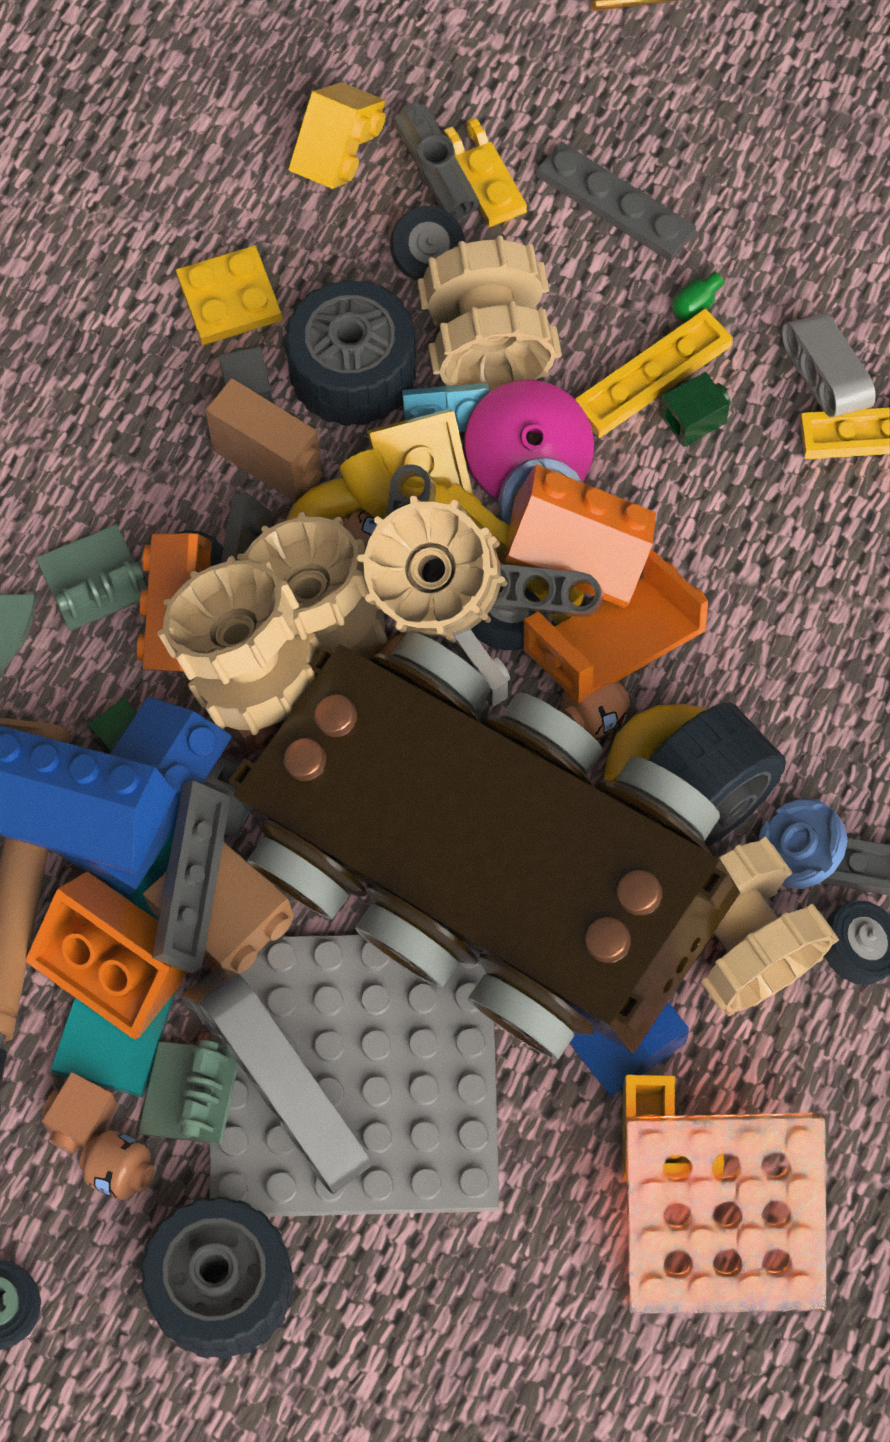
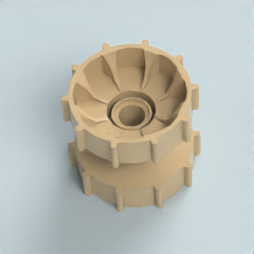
(488, 314)
(402, 548)
(326, 579)
(238, 644)
(760, 947)

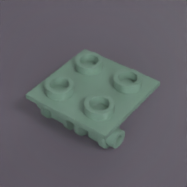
(92, 577)
(189, 1092)

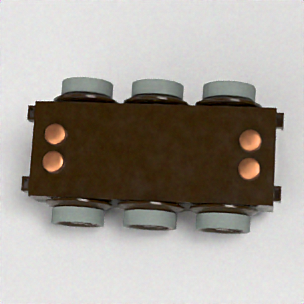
(488, 844)

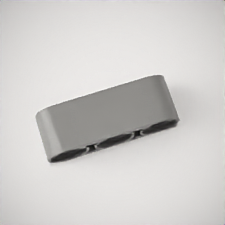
(828, 365)

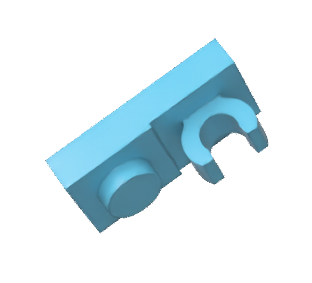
(459, 398)

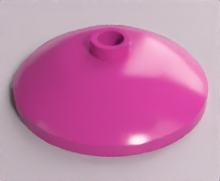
(499, 426)

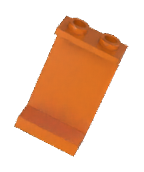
(619, 640)

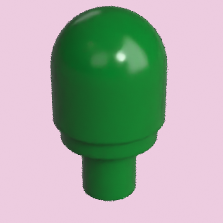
(696, 296)

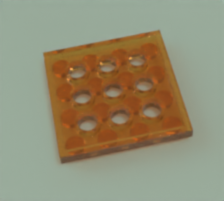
(749, 1286)

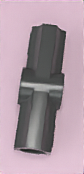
(428, 144)

